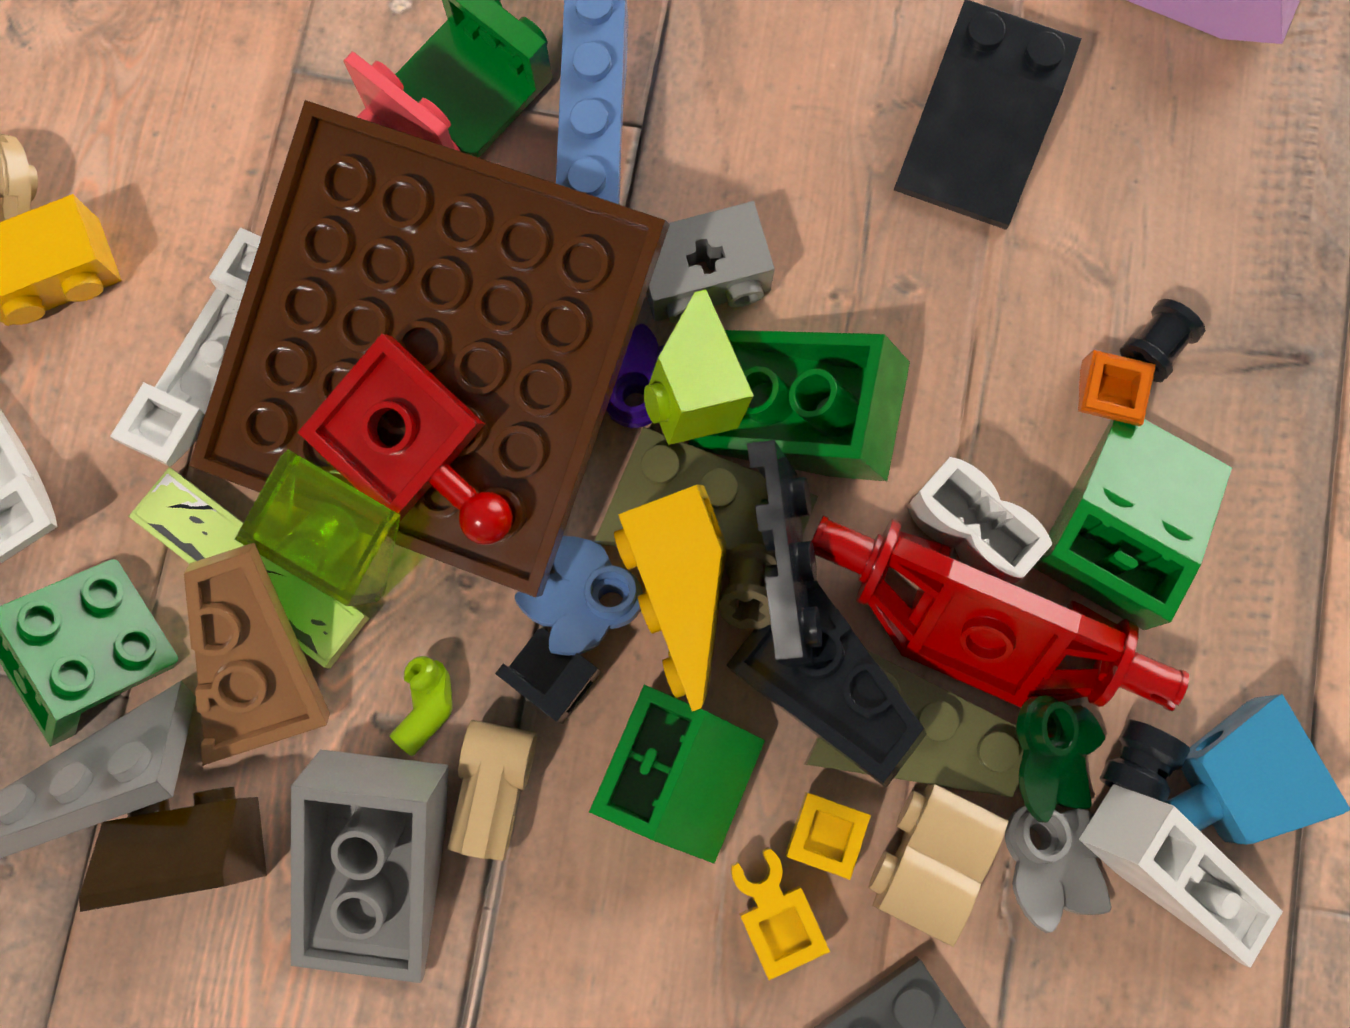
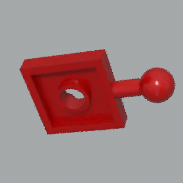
(434, 435)

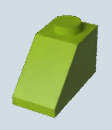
(697, 378)

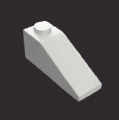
(1181, 871)

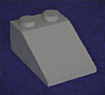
(366, 863)

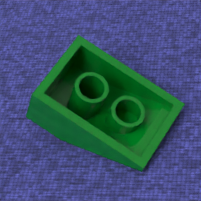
(821, 398)

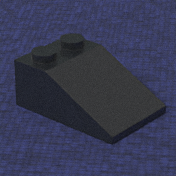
(987, 114)

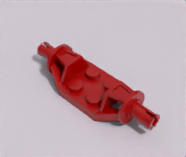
(992, 629)

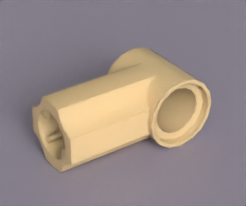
(493, 769)

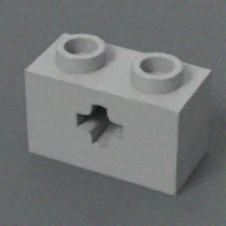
(730, 244)

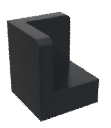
(549, 679)

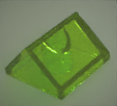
(323, 531)

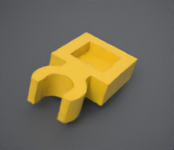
(780, 923)

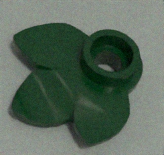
(1054, 753)

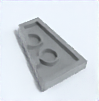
(102, 776)

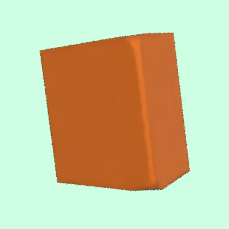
(1115, 387)

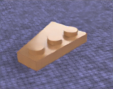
(247, 658)

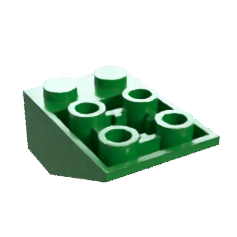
(1137, 523)

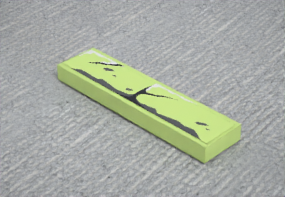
(201, 527)

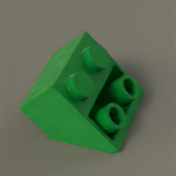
(677, 775)

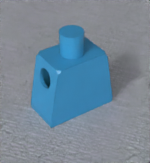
(1257, 776)

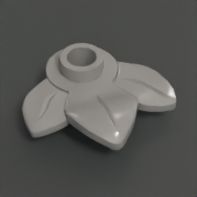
(1059, 872)

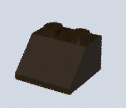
(175, 850)

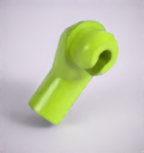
(430, 700)

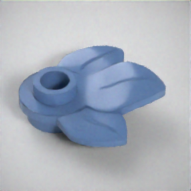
(574, 595)

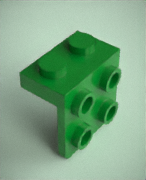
(479, 70)

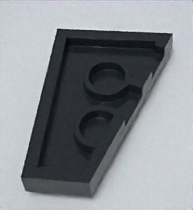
(793, 622)
(839, 697)

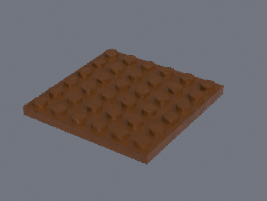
(483, 276)

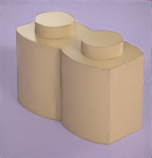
(938, 862)

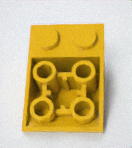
(682, 568)

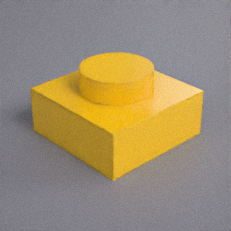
(827, 835)

